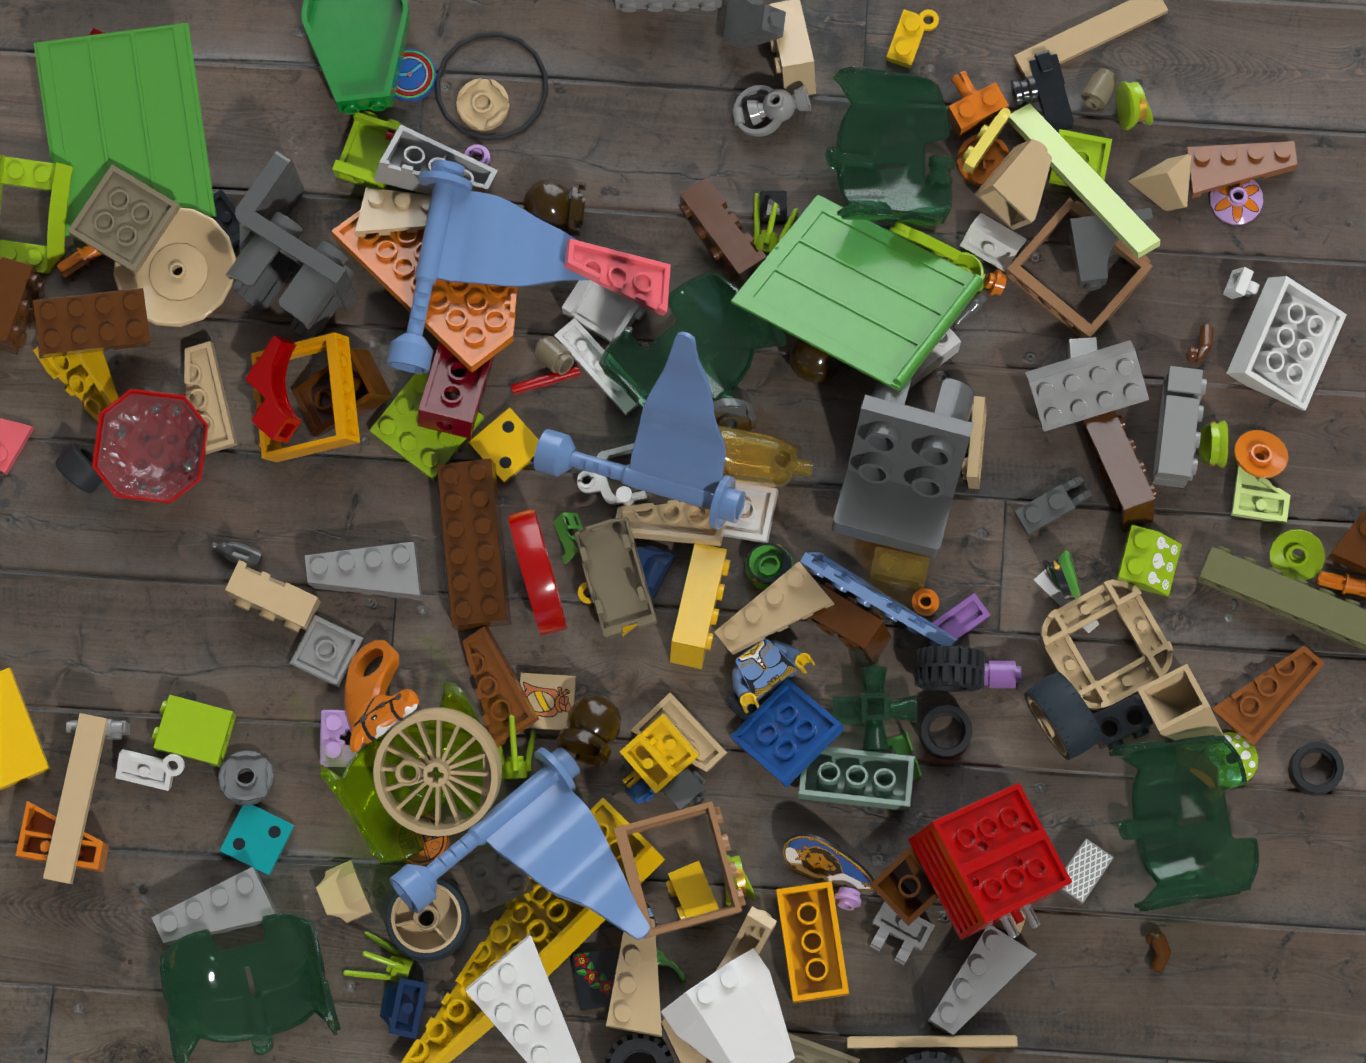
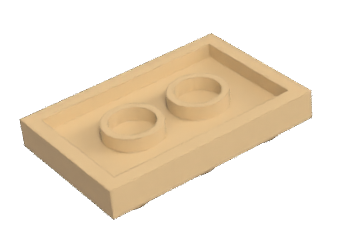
(972, 465)

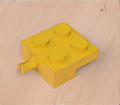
(658, 754)

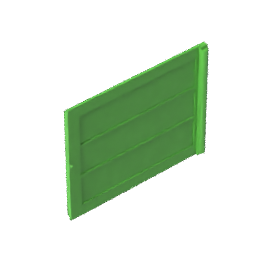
(126, 105)
(858, 293)

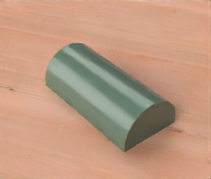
(859, 779)

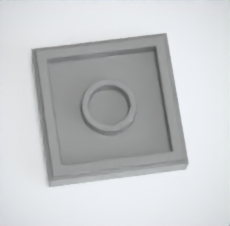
(326, 651)

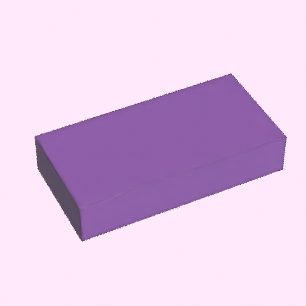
(963, 617)

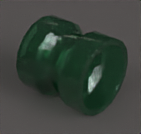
(940, 170)

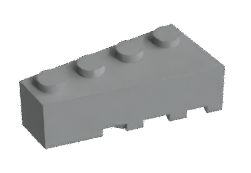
(413, 153)
(370, 570)
(222, 908)
(985, 971)

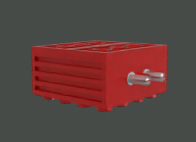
(990, 862)

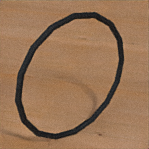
(483, 35)

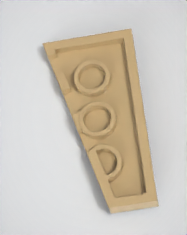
(672, 523)
(779, 605)

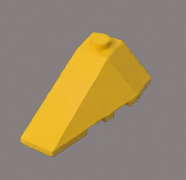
(85, 377)

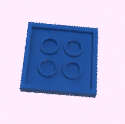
(787, 733)

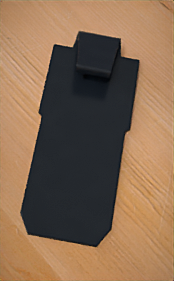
(1051, 89)

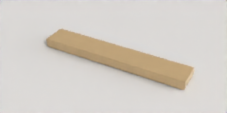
(1094, 32)
(75, 798)
(908, 1042)

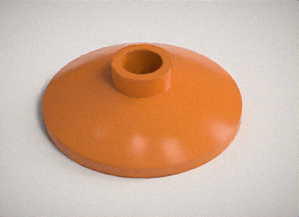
(1264, 446)

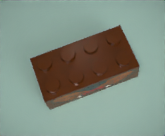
(91, 323)

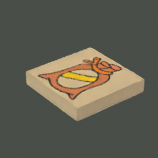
(550, 697)

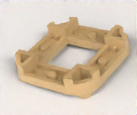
(1140, 625)

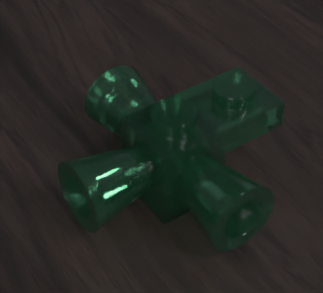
(874, 709)

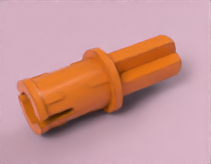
(78, 260)
(1344, 583)

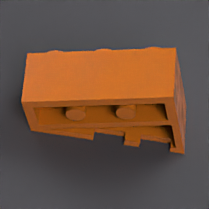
(37, 836)

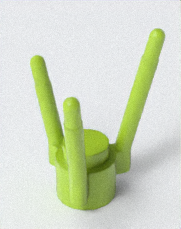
(768, 239)
(516, 767)
(397, 966)

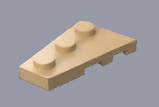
(687, 724)

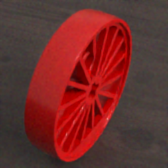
(537, 572)

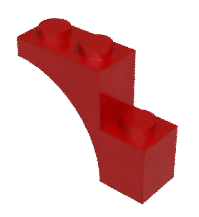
(268, 377)

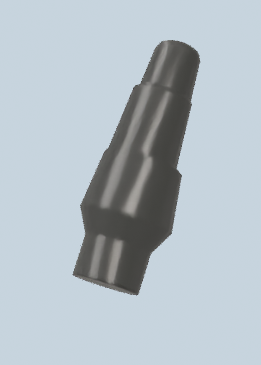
(973, 307)

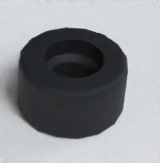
(77, 467)

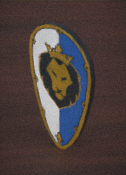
(825, 862)

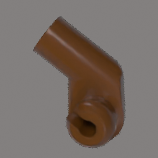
(1205, 344)
(1161, 949)

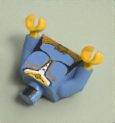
(764, 669)

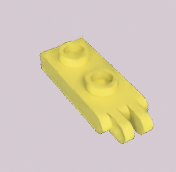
(986, 138)

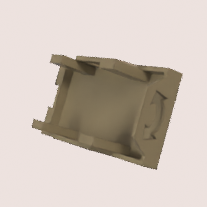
(615, 576)

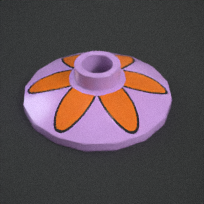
(1237, 211)

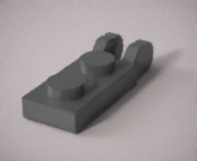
(1050, 506)

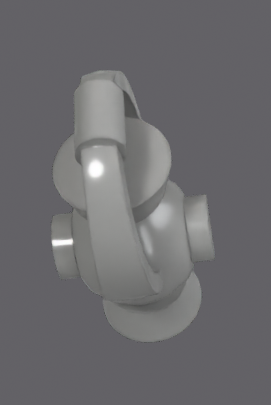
(777, 106)

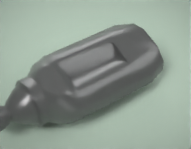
(236, 551)

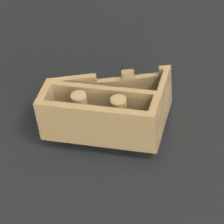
(793, 50)
(272, 597)

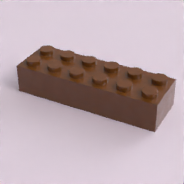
(474, 544)

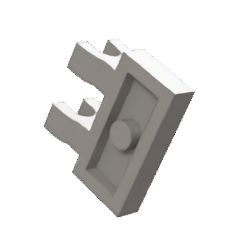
(912, 936)

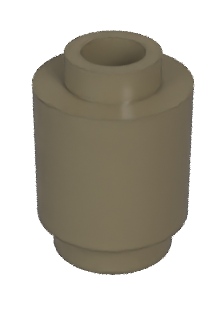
(1099, 89)
(554, 355)

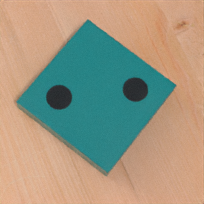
(257, 838)

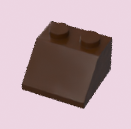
(905, 887)

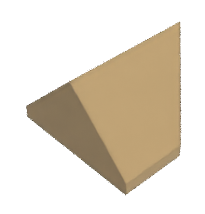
(1166, 182)

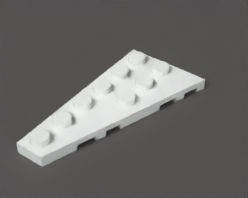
(524, 1007)

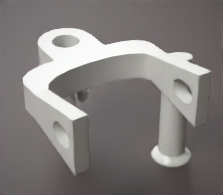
(600, 483)

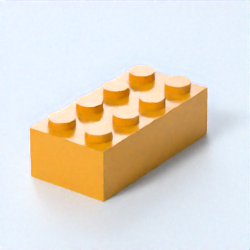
(812, 942)

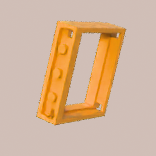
(342, 397)

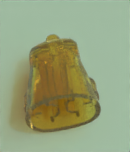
(753, 456)

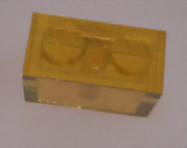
(899, 568)

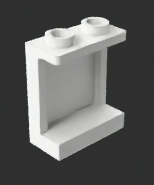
(601, 310)

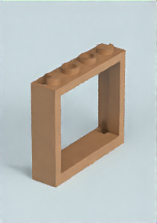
(1055, 305)
(722, 845)

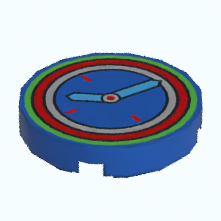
(416, 76)

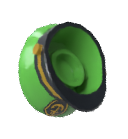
(766, 564)
(1064, 575)

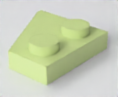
(1259, 499)

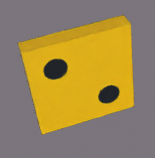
(507, 444)

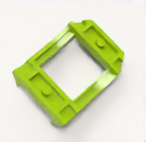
(41, 177)

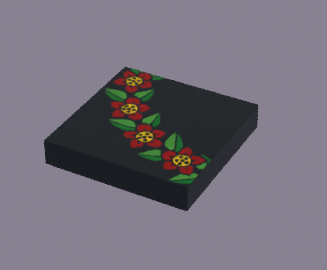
(595, 977)

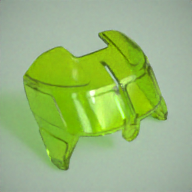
(358, 796)

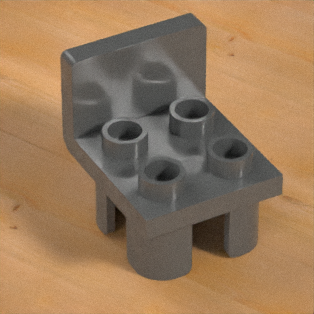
(275, 251)
(905, 469)

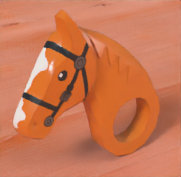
(365, 703)

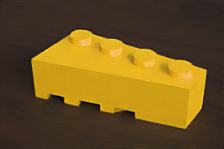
(698, 605)

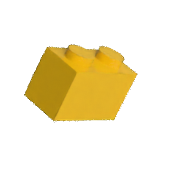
(692, 891)

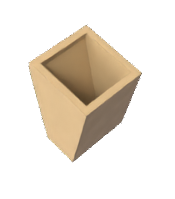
(1017, 184)
(1179, 706)

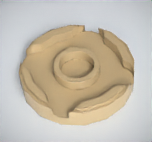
(482, 104)

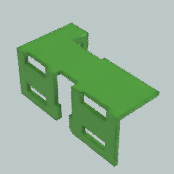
(564, 536)
(901, 747)

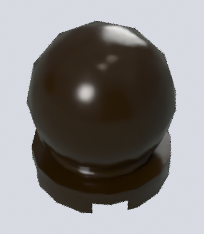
(557, 204)
(812, 363)
(591, 726)

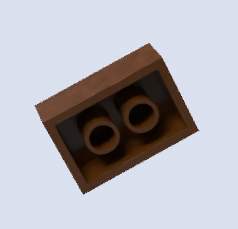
(18, 289)

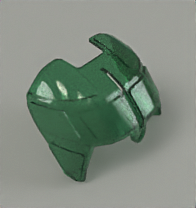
(886, 126)
(723, 338)
(1182, 783)
(212, 995)

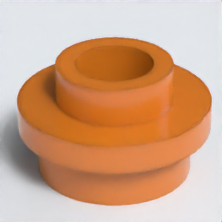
(995, 282)
(925, 610)

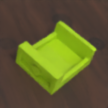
(364, 150)
(194, 730)

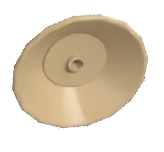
(203, 253)

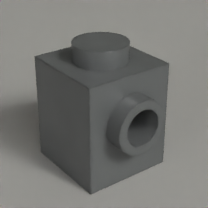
(685, 789)

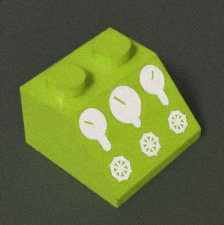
(1149, 560)

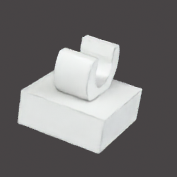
(1240, 284)

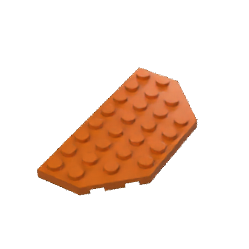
(464, 317)

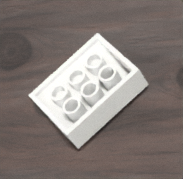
(1286, 342)

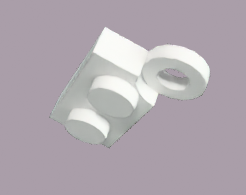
(148, 769)

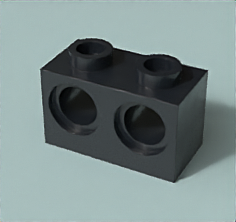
(1117, 715)

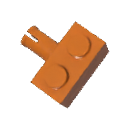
(975, 107)

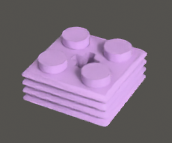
(334, 750)

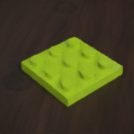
(417, 445)

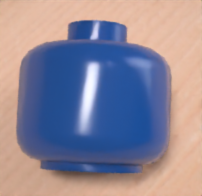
(640, 792)

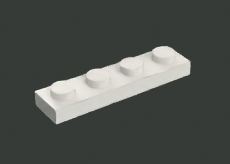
(587, 355)

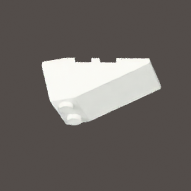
(733, 1015)

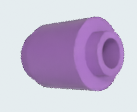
(1002, 674)

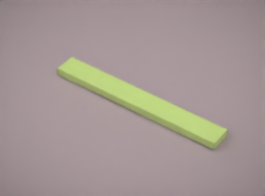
(1086, 182)

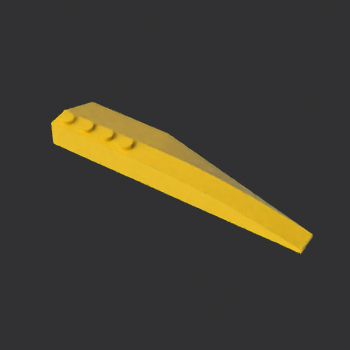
(556, 930)

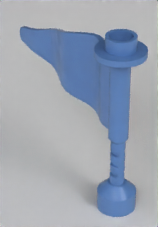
(475, 242)
(676, 444)
(550, 839)

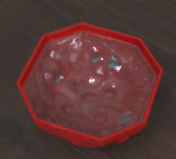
(150, 446)

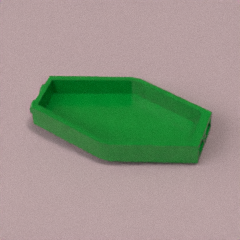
(358, 49)

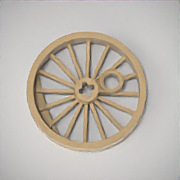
(491, 771)

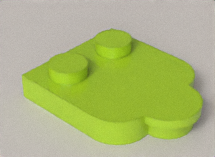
(925, 241)

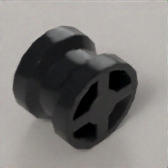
(1024, 90)

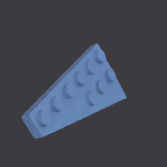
(871, 596)

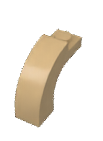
(752, 934)

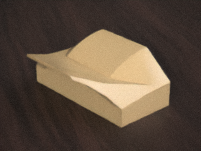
(343, 893)

